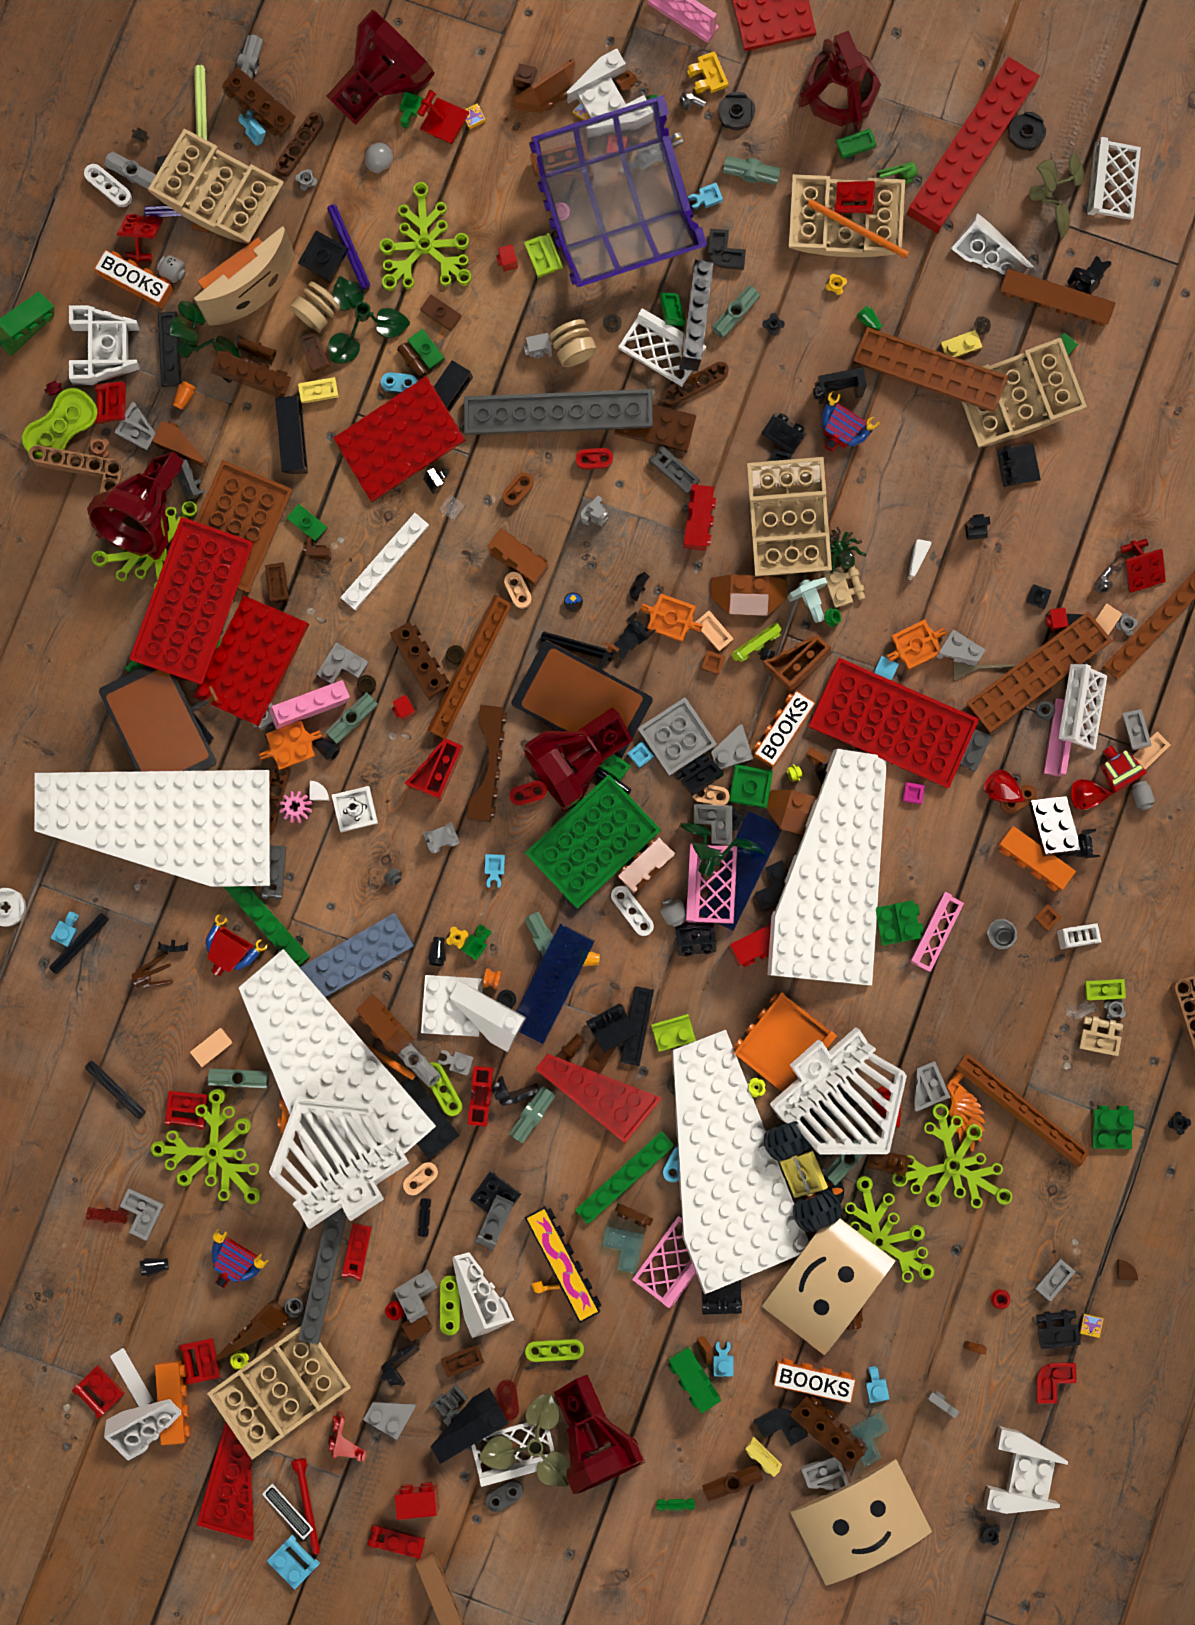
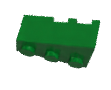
(24, 322)
(693, 1379)

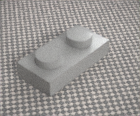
(1136, 729)
(1054, 1279)

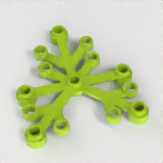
(423, 222)
(133, 558)
(229, 1170)
(973, 1177)
(873, 1218)

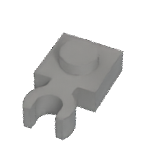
(459, 1063)
(939, 1399)

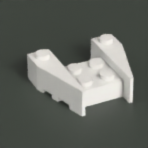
(597, 90)
(105, 345)
(1028, 1475)

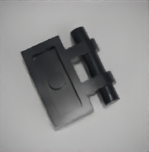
(701, 777)
(1059, 1335)

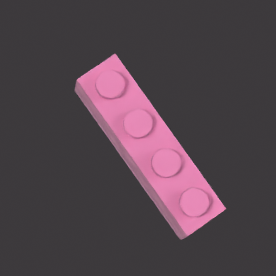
(309, 704)

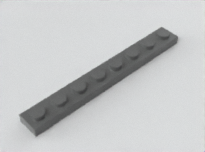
(323, 1277)

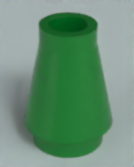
(869, 318)

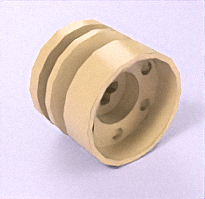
(317, 304)
(573, 343)

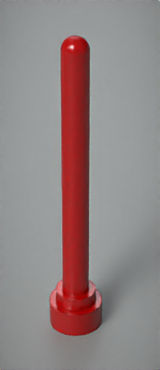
(299, 1467)

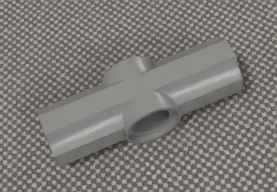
(249, 59)
(124, 166)
(423, 1068)

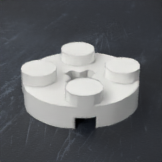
(17, 910)

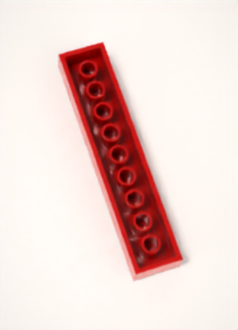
(973, 145)

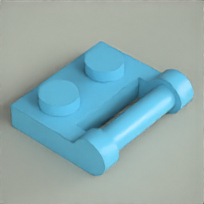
(288, 1566)

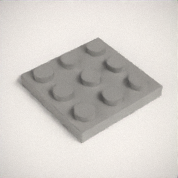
(677, 736)

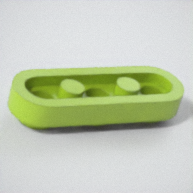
(756, 642)
(449, 1096)
(449, 1315)
(546, 1354)

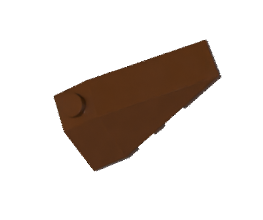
(264, 1323)

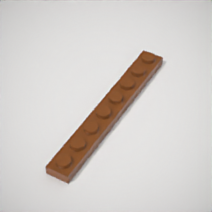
(1152, 628)
(469, 667)
(1022, 1110)

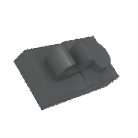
(188, 484)

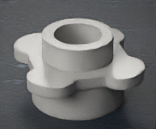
(301, 179)
(1125, 618)
(1118, 1004)

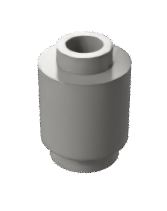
(1143, 795)

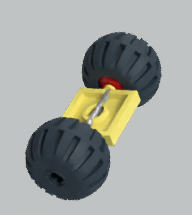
(804, 1177)

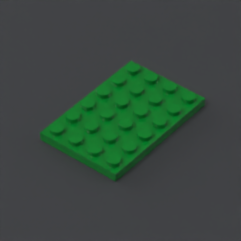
(593, 841)

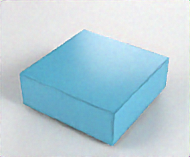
(886, 668)
(640, 755)

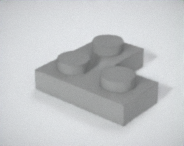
(339, 660)
(719, 818)
(147, 1212)
(411, 1293)

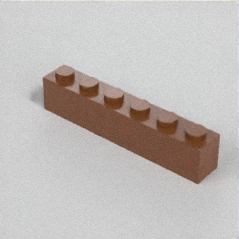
(1057, 296)

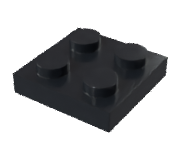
(323, 256)

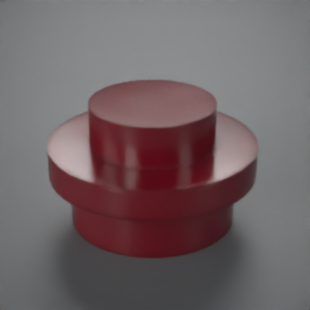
(53, 388)

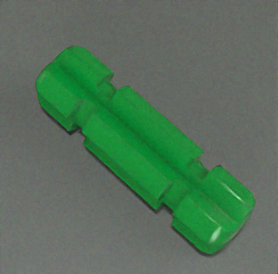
(675, 1504)

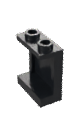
(838, 381)

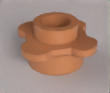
(95, 443)

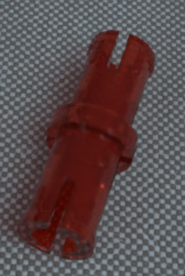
(107, 1215)

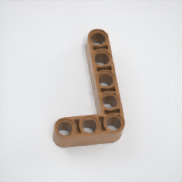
(84, 468)
(1186, 1017)
(439, 1591)

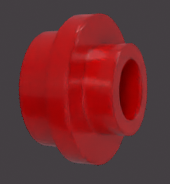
(1006, 1299)
(390, 1310)

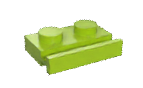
(543, 255)
(673, 1032)

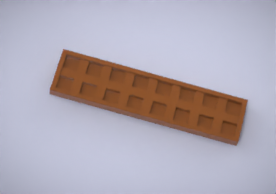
(930, 369)
(1038, 672)

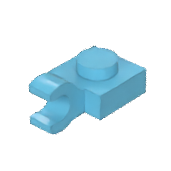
(253, 129)
(65, 932)
(877, 1387)

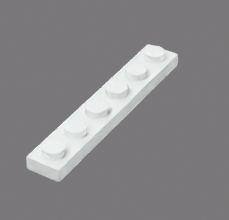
(385, 561)

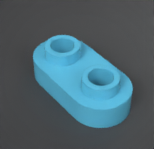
(398, 382)
(673, 1162)

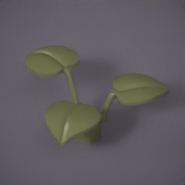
(1042, 192)
(550, 1471)

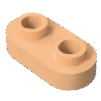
(518, 590)
(710, 795)
(420, 1178)

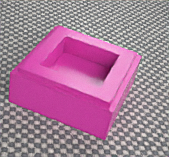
(913, 793)

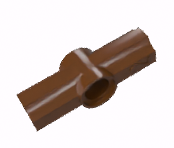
(720, 1488)

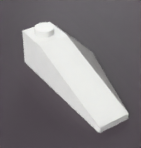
(988, 247)
(492, 1018)
(480, 1303)
(137, 1427)

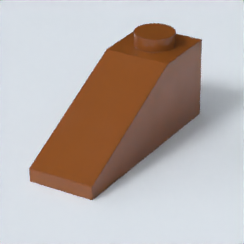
(172, 439)

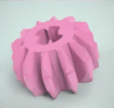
(289, 804)

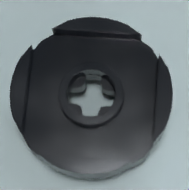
(744, 104)
(1030, 141)

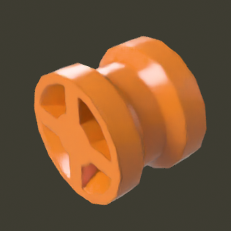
(492, 979)

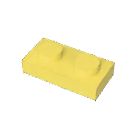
(961, 344)
(318, 390)
(763, 1456)

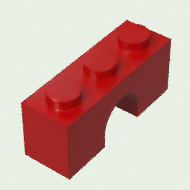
(481, 1096)

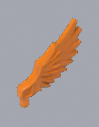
(966, 1107)

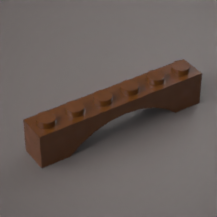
(481, 803)

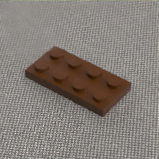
(670, 429)

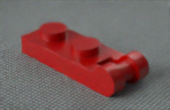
(357, 1251)
(396, 1541)

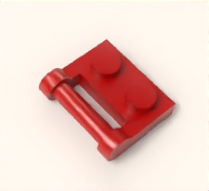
(855, 192)
(114, 402)
(185, 1103)
(205, 1356)
(103, 1387)

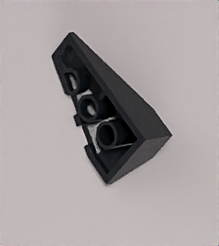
(473, 1423)

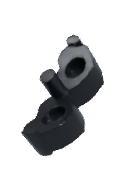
(636, 588)
(172, 948)

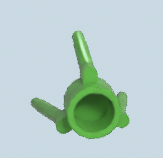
(905, 171)

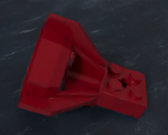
(846, 68)
(371, 75)
(144, 500)
(581, 749)
(590, 1431)

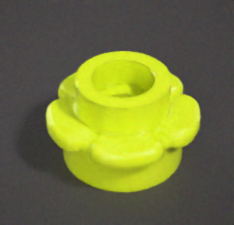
(794, 773)
(761, 1087)
(234, 1359)

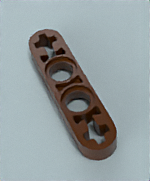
(296, 142)
(696, 385)
(275, 800)

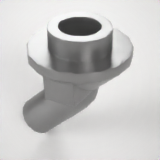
(686, 101)
(1104, 585)

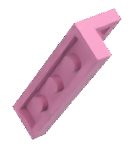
(1057, 750)
(931, 927)

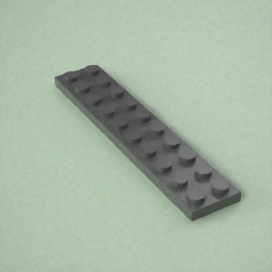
(558, 412)

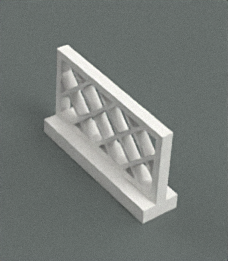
(1098, 181)
(667, 333)
(1075, 710)
(517, 1469)

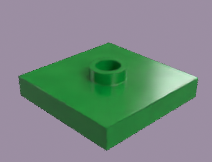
(750, 786)

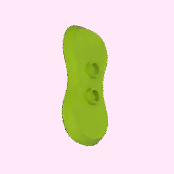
(69, 415)

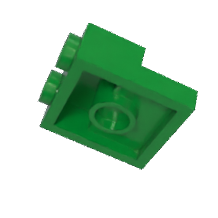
(898, 923)
(1112, 1127)

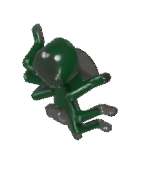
(842, 552)

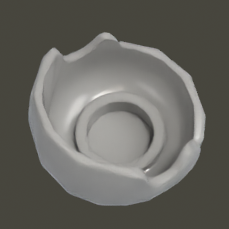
(378, 157)
(1002, 934)

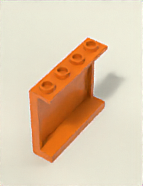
(779, 1039)

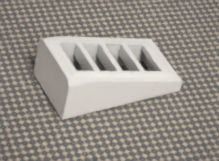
(919, 552)
(1067, 940)

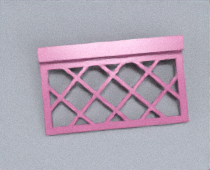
(689, 15)
(695, 888)
(682, 1280)

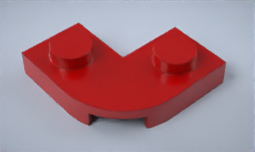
(1048, 1378)

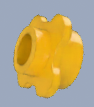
(836, 279)
(452, 938)

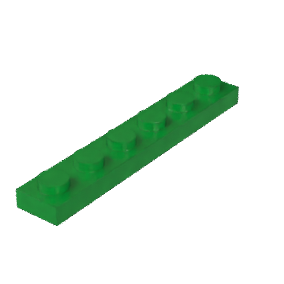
(268, 923)
(624, 1177)

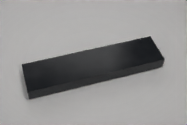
(168, 351)
(639, 1018)

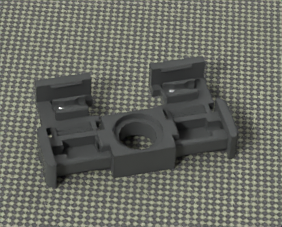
(447, 1405)

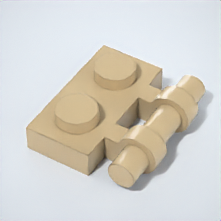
(838, 587)
(1101, 1042)

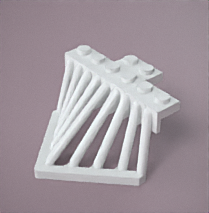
(819, 1074)
(354, 1185)

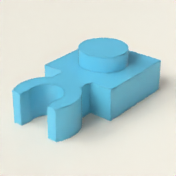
(707, 195)
(494, 866)
(723, 1363)

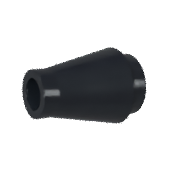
(327, 748)
(437, 952)
(152, 1266)

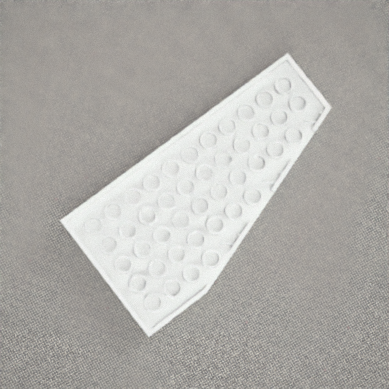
(177, 822)
(831, 890)
(324, 1059)
(730, 1187)

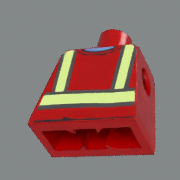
(1120, 769)

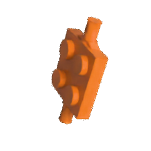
(671, 617)
(916, 644)
(290, 745)

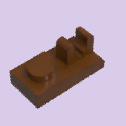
(889, 1163)

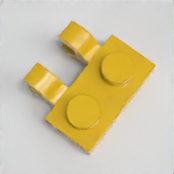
(712, 72)

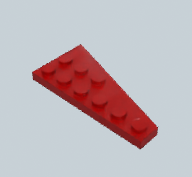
(609, 1101)
(229, 1492)

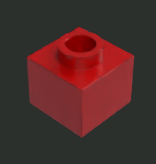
(507, 258)
(1056, 619)
(403, 708)

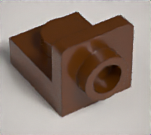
(524, 77)
(320, 552)

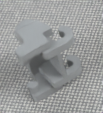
(596, 512)
(441, 837)

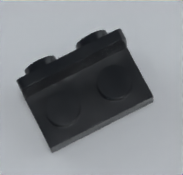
(784, 432)
(695, 939)

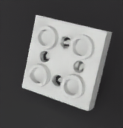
(345, 802)

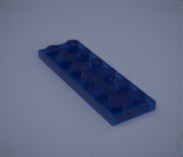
(748, 869)
(553, 981)

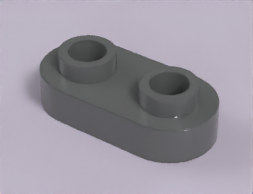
(503, 1495)

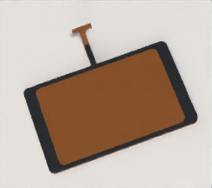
(568, 697)
(158, 722)

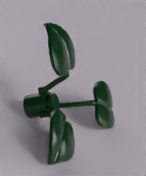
(348, 295)
(182, 329)
(708, 855)

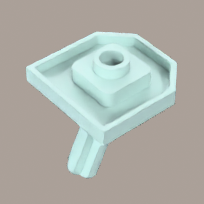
(809, 593)

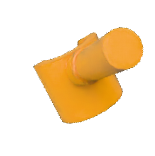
(539, 1288)

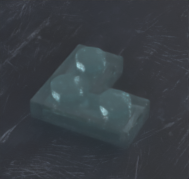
(629, 1244)
(867, 1431)

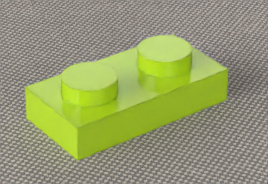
(1105, 989)

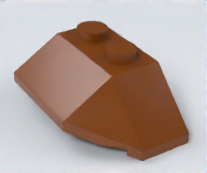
(547, 91)
(748, 594)
(790, 810)

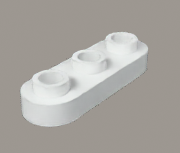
(105, 179)
(630, 902)

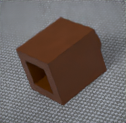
(416, 1328)

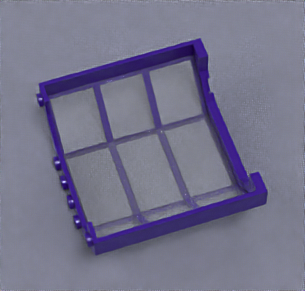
(615, 192)

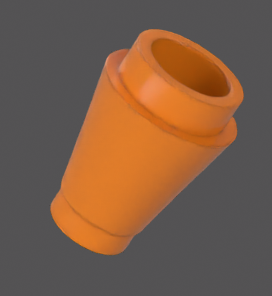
(184, 394)

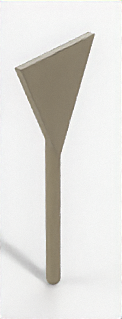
(962, 669)

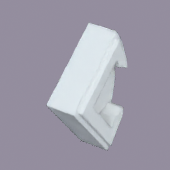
(318, 792)

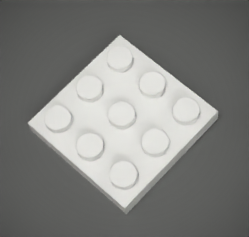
(440, 1013)

